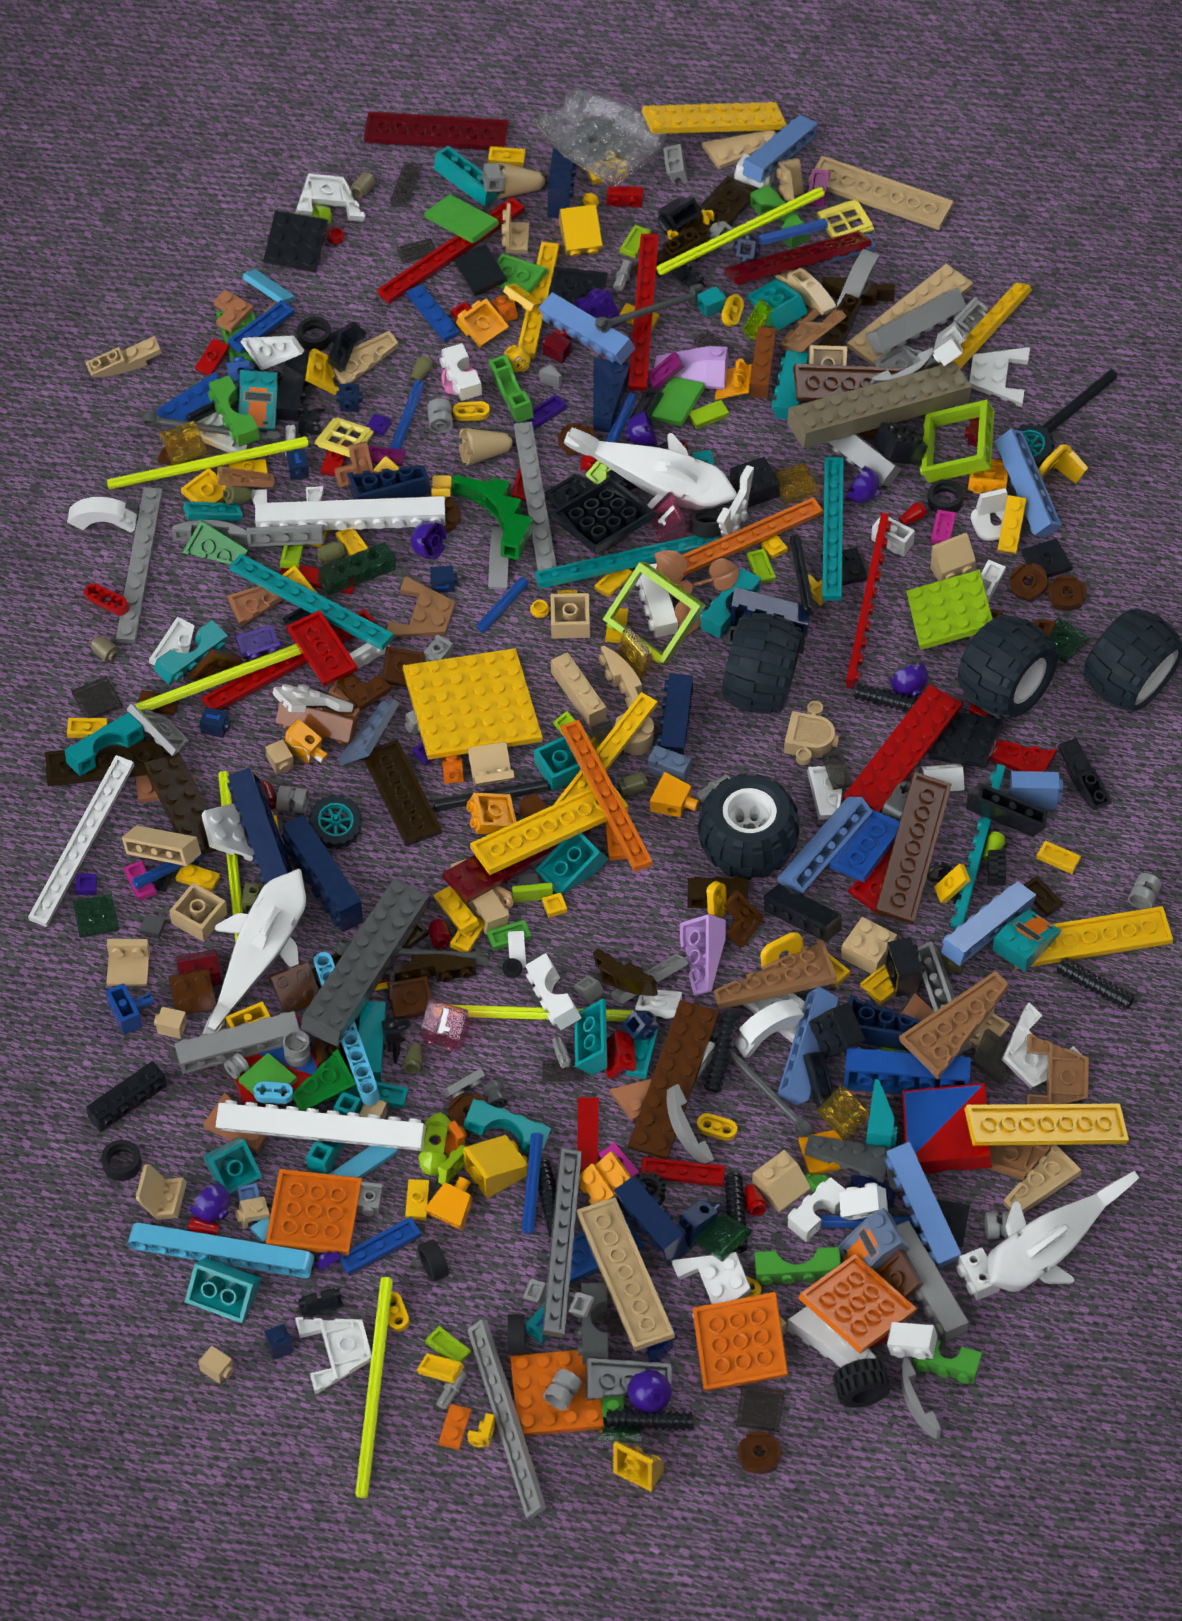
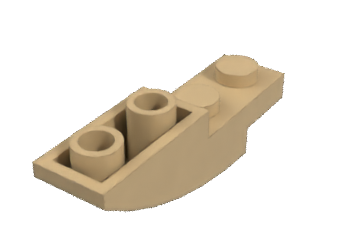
(809, 288)
(122, 361)
(620, 674)

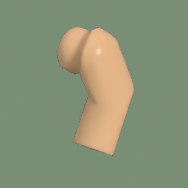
(505, 896)

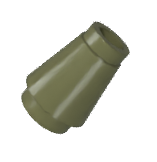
(421, 368)
(413, 1059)

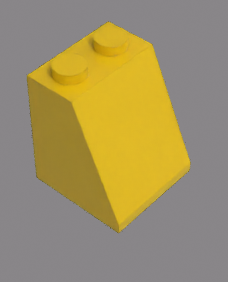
(580, 230)
(495, 1164)

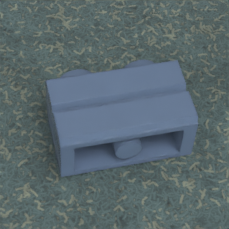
(667, 761)

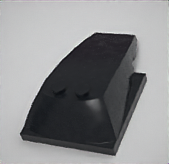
(597, 513)

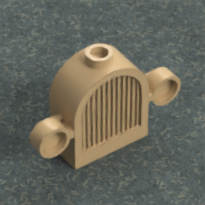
(810, 734)

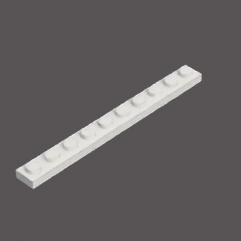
(81, 841)

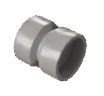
(440, 415)
(292, 799)
(1145, 891)
(296, 1048)
(996, 1225)
(562, 1391)

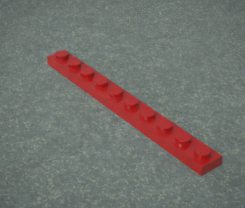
(441, 257)
(643, 325)
(867, 607)
(258, 679)

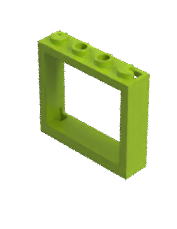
(966, 465)
(671, 587)

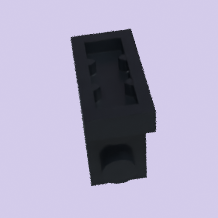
(344, 342)

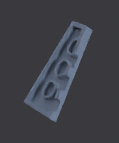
(370, 733)

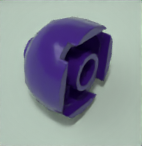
(640, 430)
(864, 486)
(428, 539)
(910, 680)
(212, 1203)
(649, 1391)

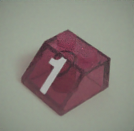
(668, 520)
(445, 1024)

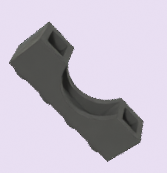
(594, 1342)

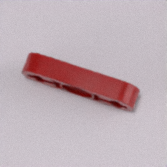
(110, 606)

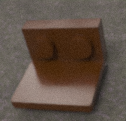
(294, 986)

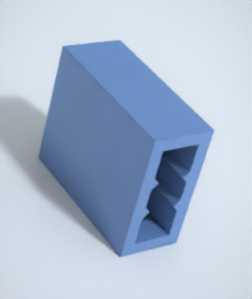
(1037, 788)

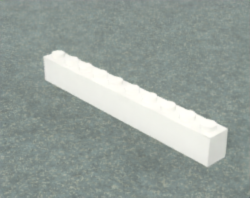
(353, 513)
(321, 1126)

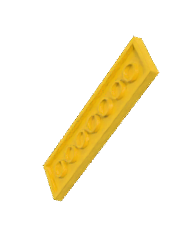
(713, 117)
(539, 831)
(1108, 935)
(1046, 1124)

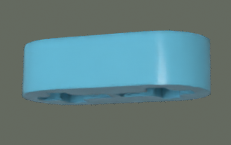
(273, 1092)

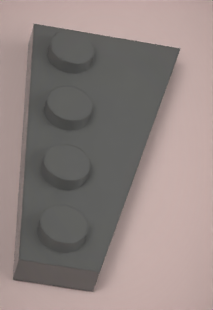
(857, 1156)
(611, 1377)

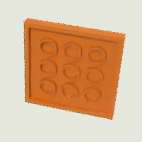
(314, 1211)
(857, 1303)
(740, 1342)
(530, 1380)

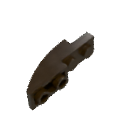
(676, 246)
(870, 294)
(838, 334)
(442, 966)
(624, 977)

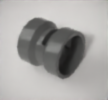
(494, 1092)

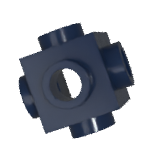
(740, 250)
(349, 397)
(641, 1025)

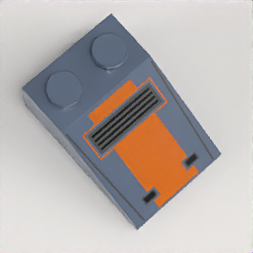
(874, 1240)

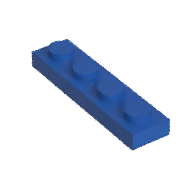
(433, 313)
(262, 325)
(380, 1246)

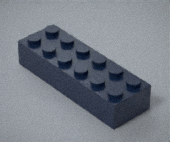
(260, 825)
(322, 874)

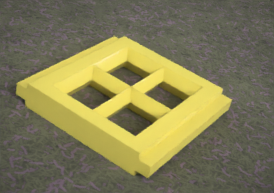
(839, 210)
(322, 440)

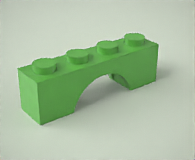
(767, 199)
(505, 380)
(241, 427)
(772, 1269)

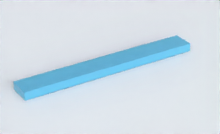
(356, 1167)

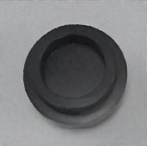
(512, 968)

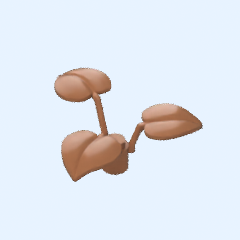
(672, 564)

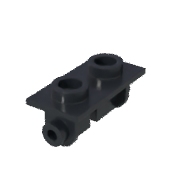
(684, 272)
(329, 1301)

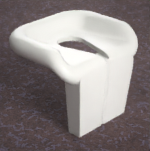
(980, 517)

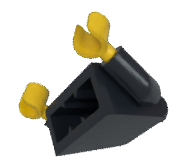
(679, 213)

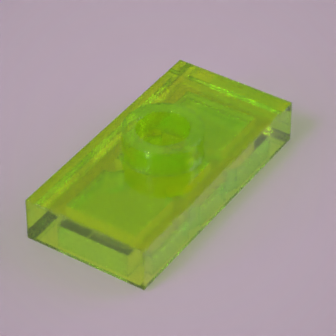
(757, 318)

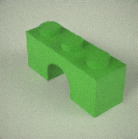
(962, 1367)

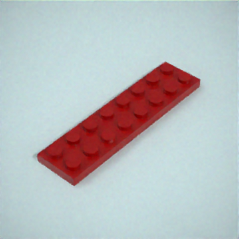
(905, 747)

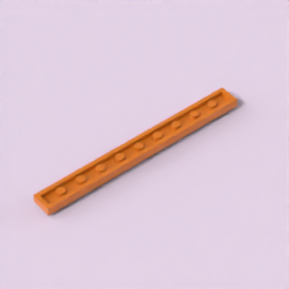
(752, 535)
(606, 796)

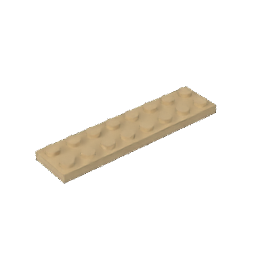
(885, 194)
(938, 283)
(625, 1274)

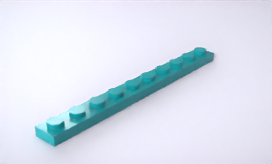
(832, 529)
(615, 562)
(311, 601)
(975, 856)

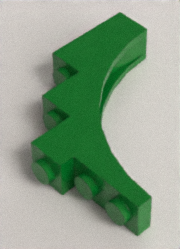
(506, 509)

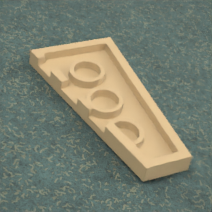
(731, 149)
(366, 356)
(1045, 1179)

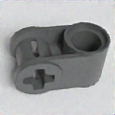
(895, 803)

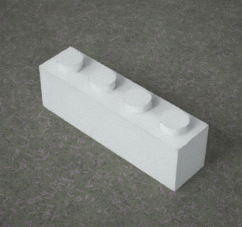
(657, 607)

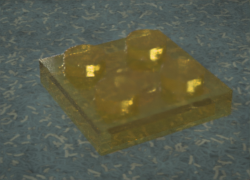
(183, 443)
(796, 483)
(634, 653)
(843, 1112)

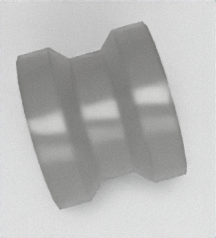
(236, 1066)

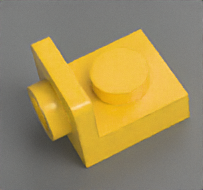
(484, 1434)

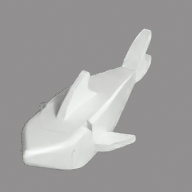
(659, 470)
(261, 939)
(1039, 1246)

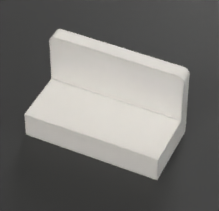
(949, 773)

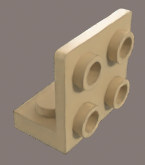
(790, 179)
(515, 233)
(490, 764)
(128, 962)

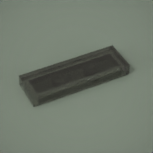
(406, 184)

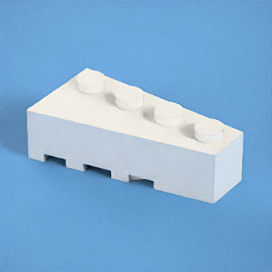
(823, 1338)

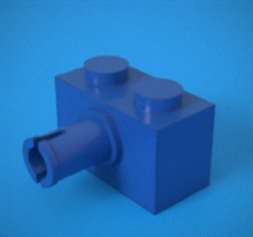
(126, 1008)

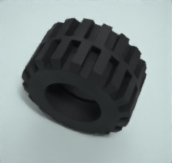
(862, 1383)

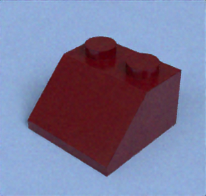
(199, 961)

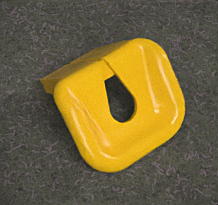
(1066, 462)
(791, 942)

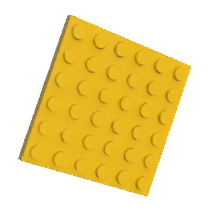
(471, 703)

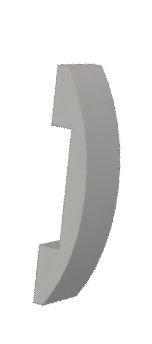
(859, 274)
(918, 365)
(185, 530)
(497, 565)
(682, 1129)
(577, 1305)
(926, 1421)

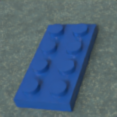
(187, 401)
(866, 847)
(583, 1260)

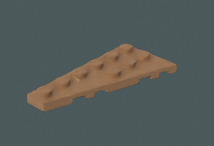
(784, 976)
(947, 1030)

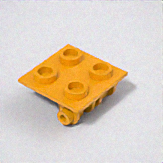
(736, 381)

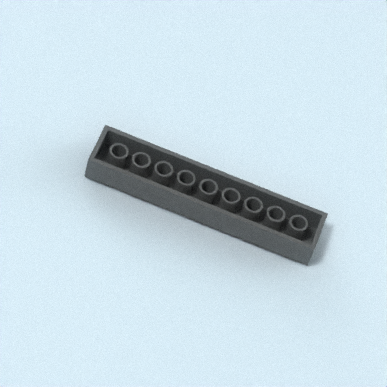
(364, 963)

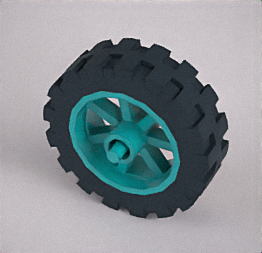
(1037, 433)
(343, 805)

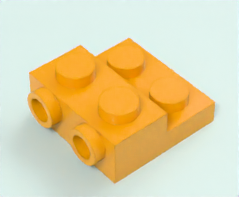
(481, 322)
(989, 480)
(490, 812)
(603, 1178)

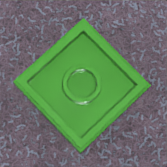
(266, 1070)

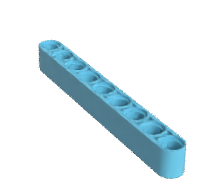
(353, 1052)
(221, 1249)

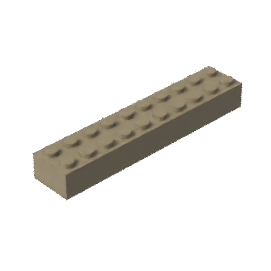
(878, 403)

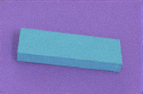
(268, 286)

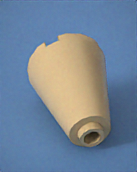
(519, 181)
(482, 445)

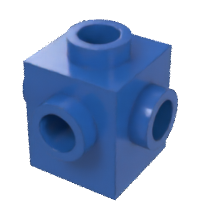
(232, 367)

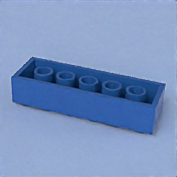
(898, 1071)

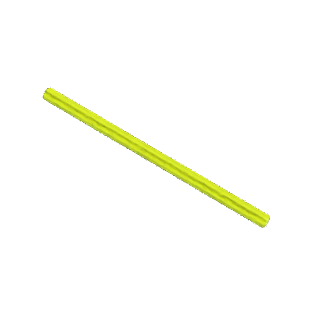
(740, 231)
(207, 463)
(219, 678)
(232, 860)
(531, 1012)
(374, 1386)

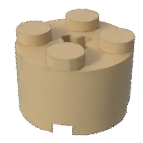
(642, 739)

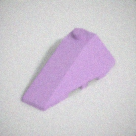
(703, 365)
(703, 944)

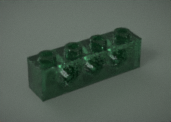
(356, 568)

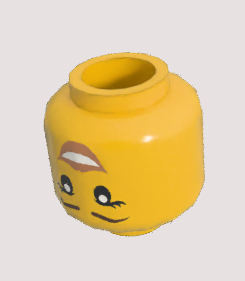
(518, 358)

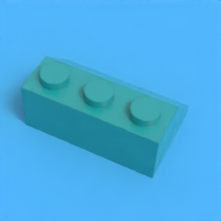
(591, 1039)
(222, 1289)

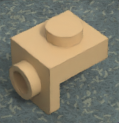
(252, 1210)

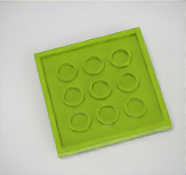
(949, 609)

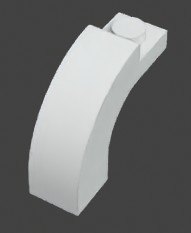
(101, 510)
(766, 1022)

